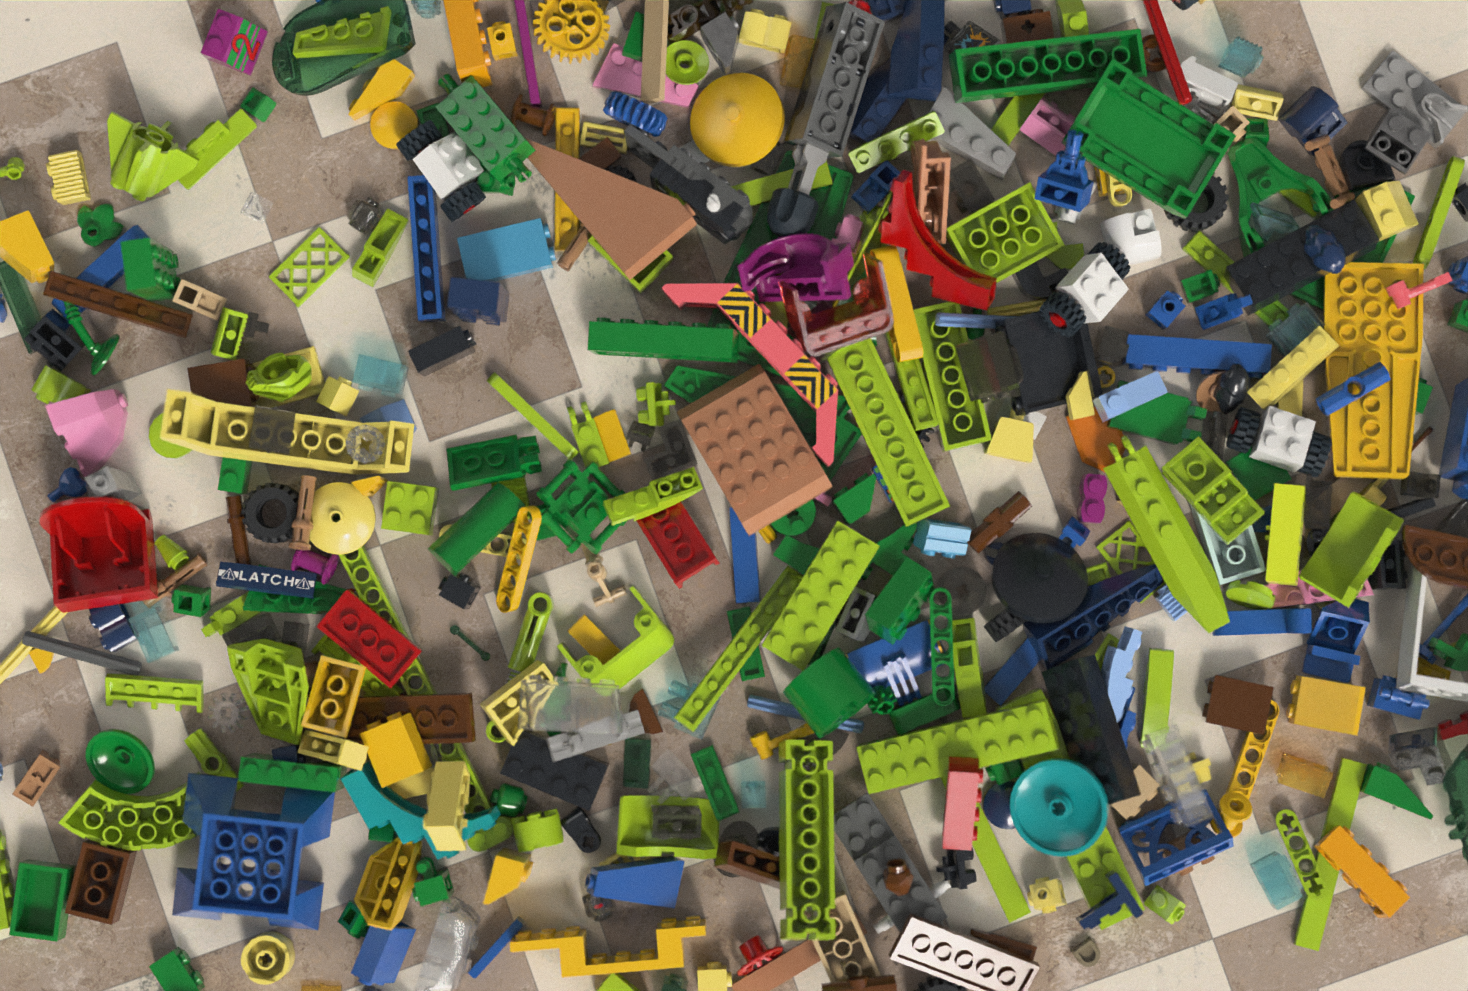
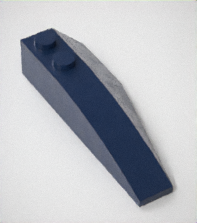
(918, 52)
(875, 107)
(1101, 605)

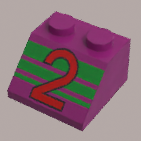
(234, 42)

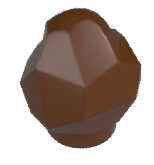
(897, 877)

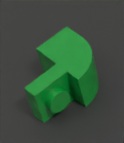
(1456, 655)

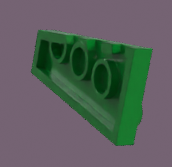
(323, 600)

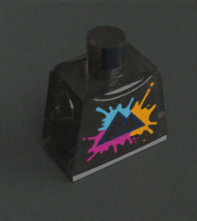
(967, 37)

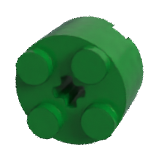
(797, 524)

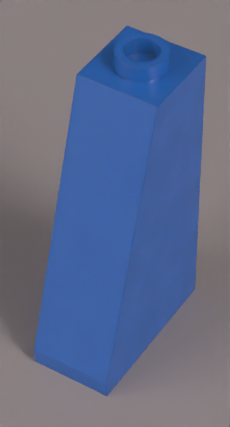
(641, 881)

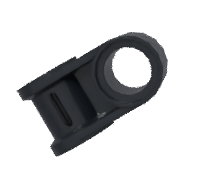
(578, 826)

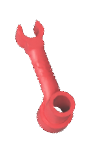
(1402, 295)

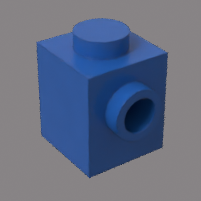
(1166, 309)

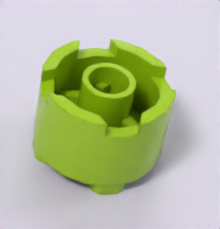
(537, 830)

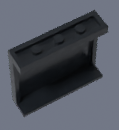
(1048, 362)

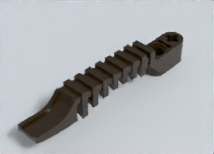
(678, 22)

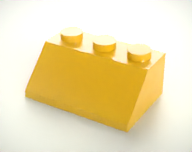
(333, 696)
(507, 873)

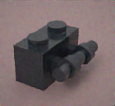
(55, 340)
(1391, 569)

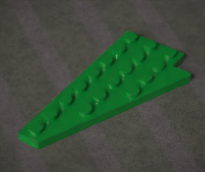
(696, 383)

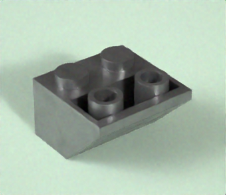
(1397, 140)

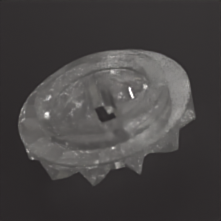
(368, 433)

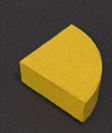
(41, 659)

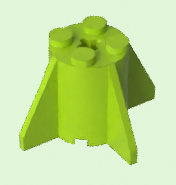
(145, 157)

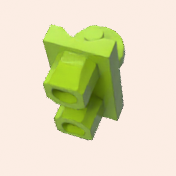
(657, 402)

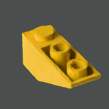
(386, 85)

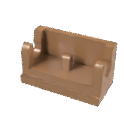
(37, 778)

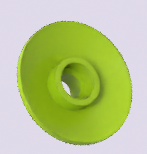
(686, 53)

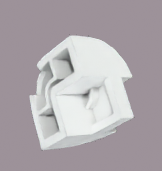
(1133, 235)

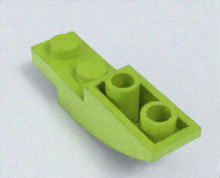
(653, 498)
(968, 668)

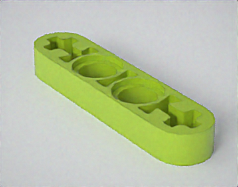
(1299, 854)

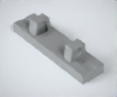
(571, 744)

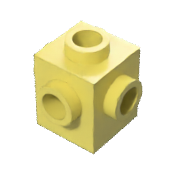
(1054, 898)

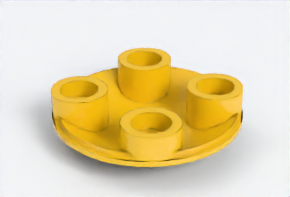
(392, 123)

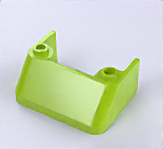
(633, 659)

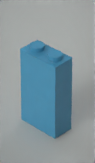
(507, 251)

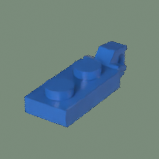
(1221, 310)

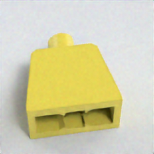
(1012, 439)

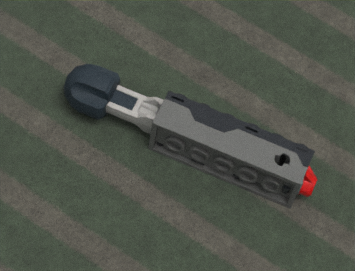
(825, 108)

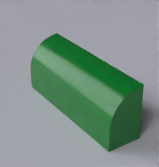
(476, 528)

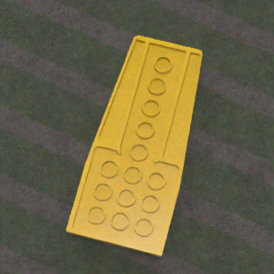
(1377, 430)

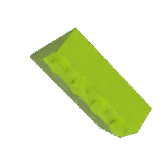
(1005, 235)

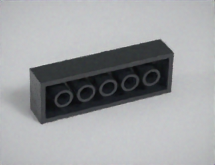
(1287, 267)
(1091, 725)

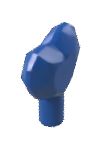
(69, 485)

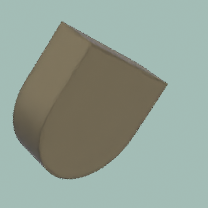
(1086, 953)

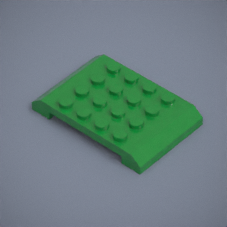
(1149, 140)

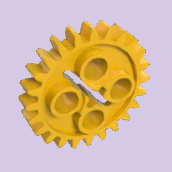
(559, 41)

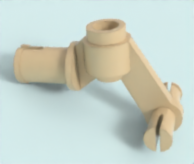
(598, 573)

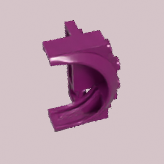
(808, 264)

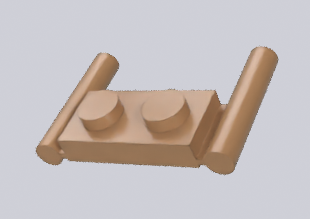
(1334, 177)

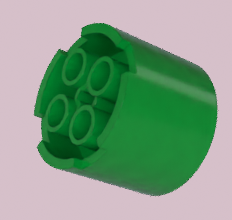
(829, 692)

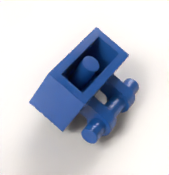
(1389, 698)

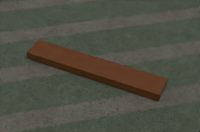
(117, 304)

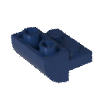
(1312, 117)

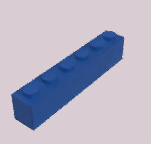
(426, 250)
(1196, 354)

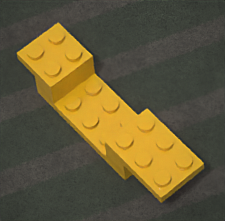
(574, 948)

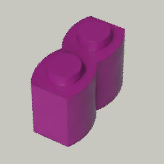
(1092, 491)

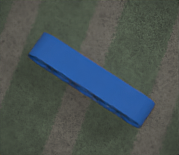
(106, 267)

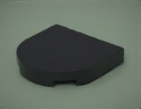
(1363, 168)

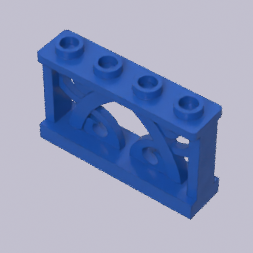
(1178, 860)

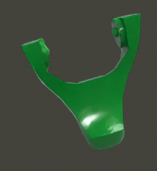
(1262, 176)

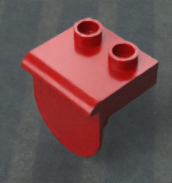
(100, 553)

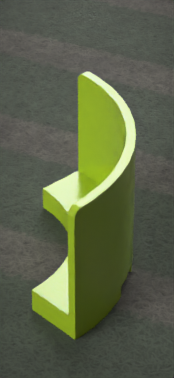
(1351, 549)
(636, 838)

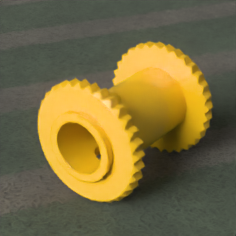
(1233, 814)

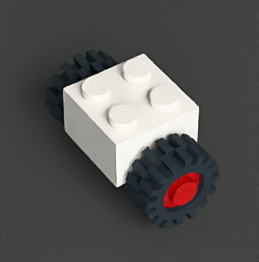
(447, 167)
(1087, 290)
(1280, 440)

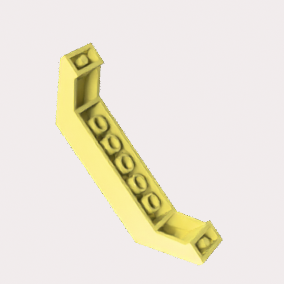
(315, 441)

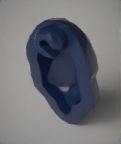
(1324, 249)

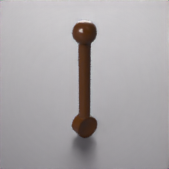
(1428, 431)

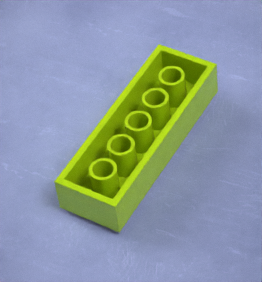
(959, 419)
(820, 595)

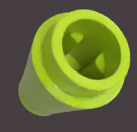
(171, 552)

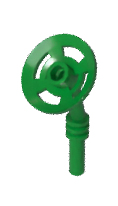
(100, 351)

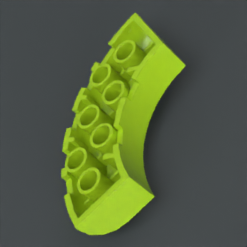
(129, 820)

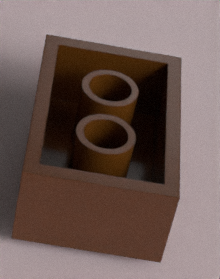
(100, 882)

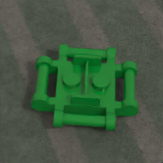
(578, 506)

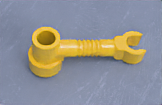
(765, 745)

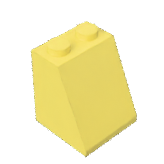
(1387, 209)

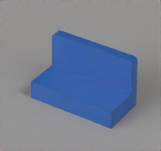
(1329, 663)

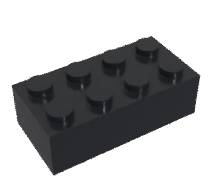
(570, 779)

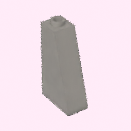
(112, 484)

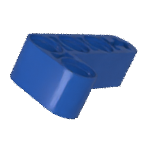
(1267, 622)

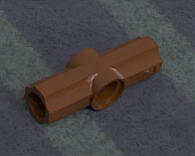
(998, 522)
(863, 983)

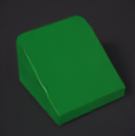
(258, 104)
(1257, 129)
(384, 833)

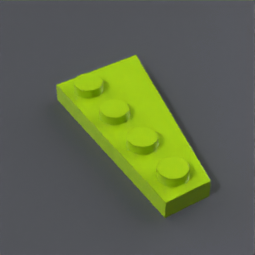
(346, 37)

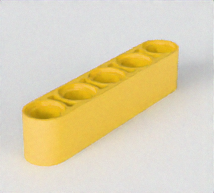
(905, 332)

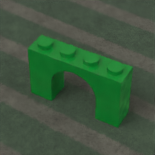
(265, 770)

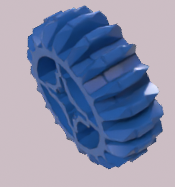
(635, 112)

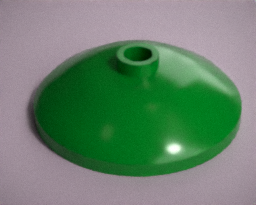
(120, 761)

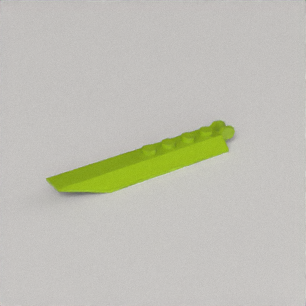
(1167, 535)

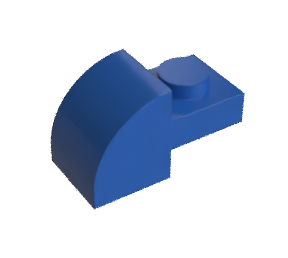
(876, 186)

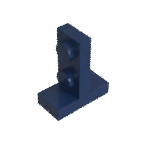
(1110, 904)

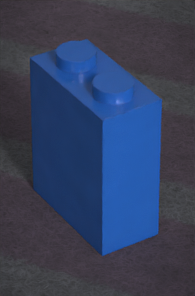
(382, 954)

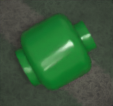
(509, 799)

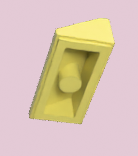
(1257, 102)

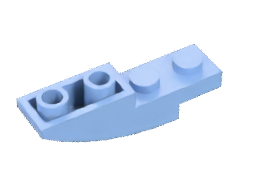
(1116, 665)

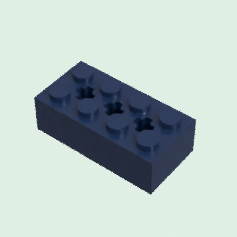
(478, 300)

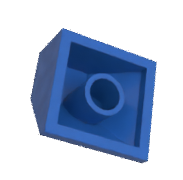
(1341, 626)

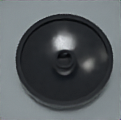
(1039, 577)

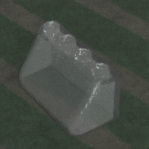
(570, 706)

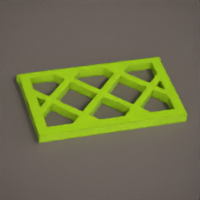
(306, 246)
(1114, 562)

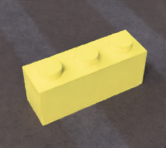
(333, 750)

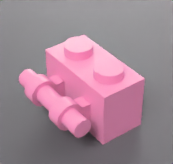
(1048, 125)

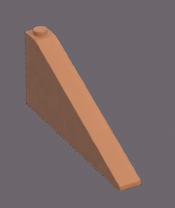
(622, 215)

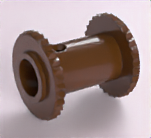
(535, 115)

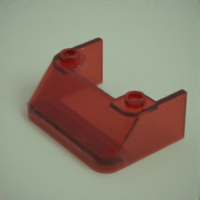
(845, 324)

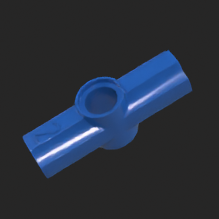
(1365, 381)

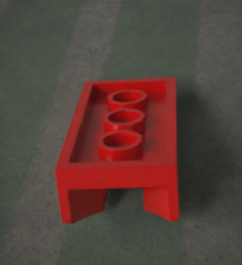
(677, 543)
(369, 638)

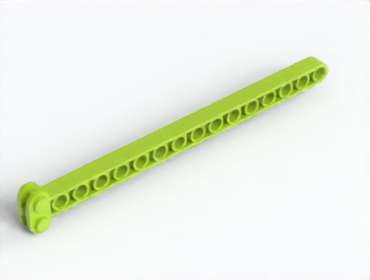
(482, 839)

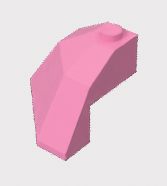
(91, 426)

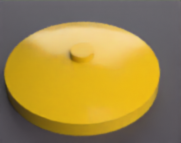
(737, 119)

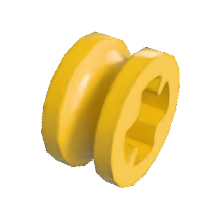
(1108, 371)

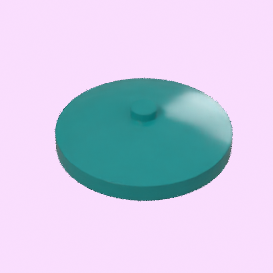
(1059, 807)

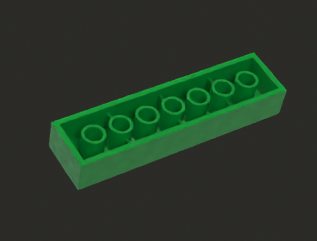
(1042, 65)

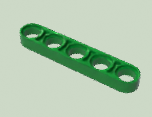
(945, 657)

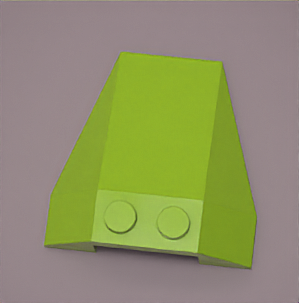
(272, 685)

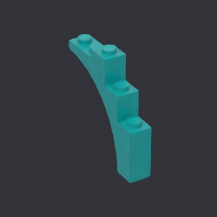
(383, 805)

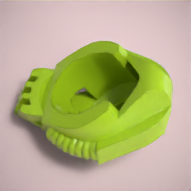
(287, 375)

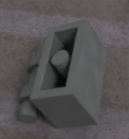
(853, 619)

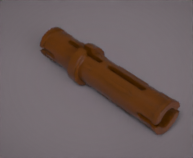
(238, 530)

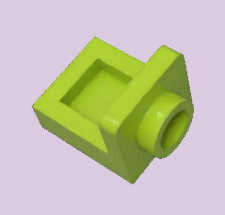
(1165, 905)

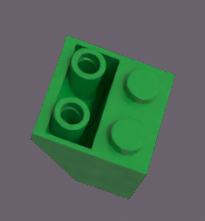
(856, 501)

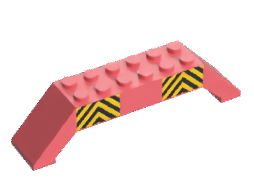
(775, 346)

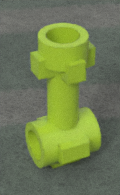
(13, 169)

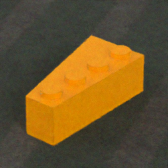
(468, 40)
(1362, 871)

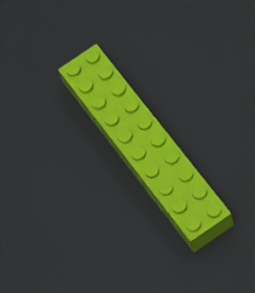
(1092, 864)

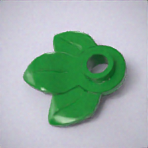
(100, 221)

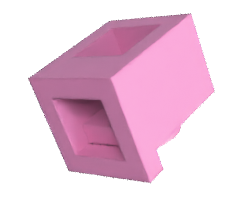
(849, 231)

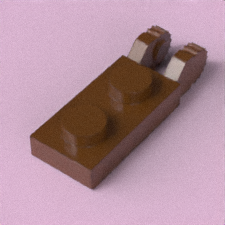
(1009, 944)

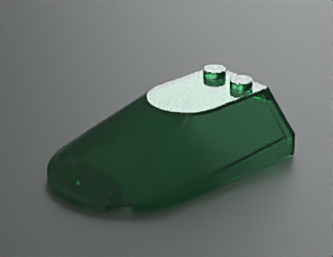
(319, 74)

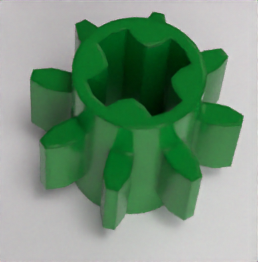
(882, 700)

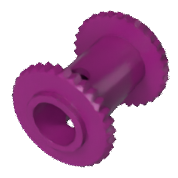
(315, 563)

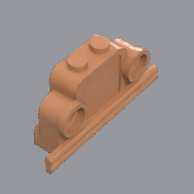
(931, 185)

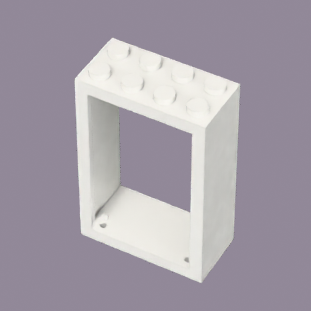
(1409, 648)

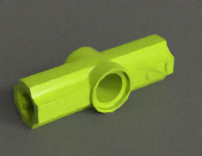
(204, 749)

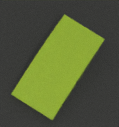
(1212, 490)

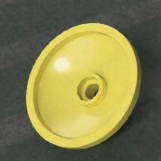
(355, 521)

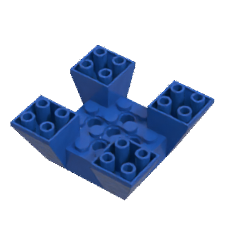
(223, 832)

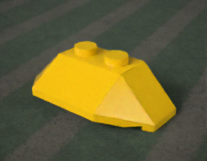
(388, 883)

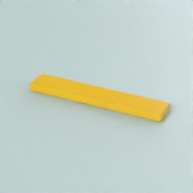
(566, 141)

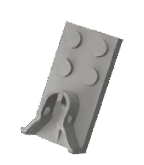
(1415, 96)

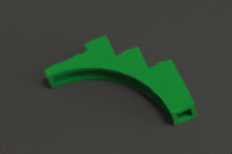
(887, 557)

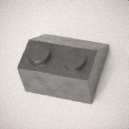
(722, 40)

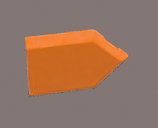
(1092, 440)

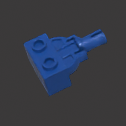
(1066, 178)

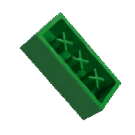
(150, 269)

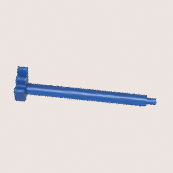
(1438, 632)

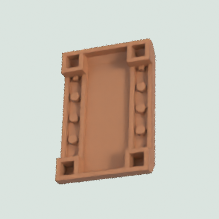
(754, 449)

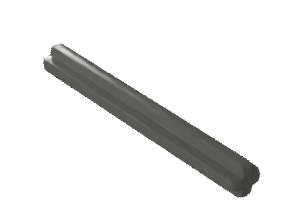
(81, 653)

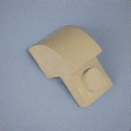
(199, 299)

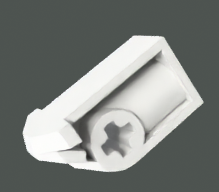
(1208, 88)

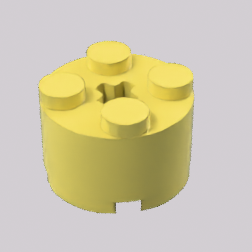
(256, 965)

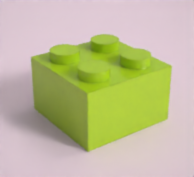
(409, 508)

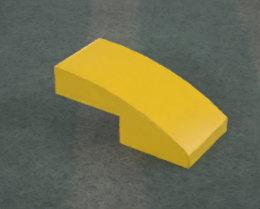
(593, 639)

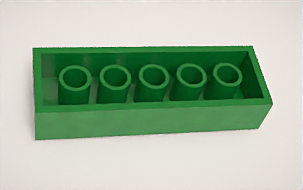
(663, 341)

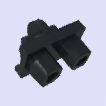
(955, 870)

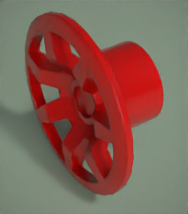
(754, 952)

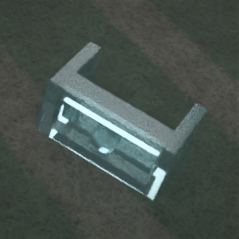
(152, 635)

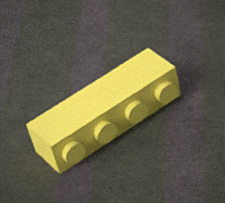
(1293, 368)

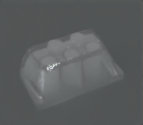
(449, 947)

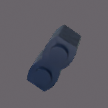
(113, 626)

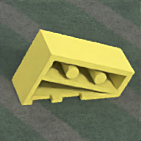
(504, 704)
(446, 805)

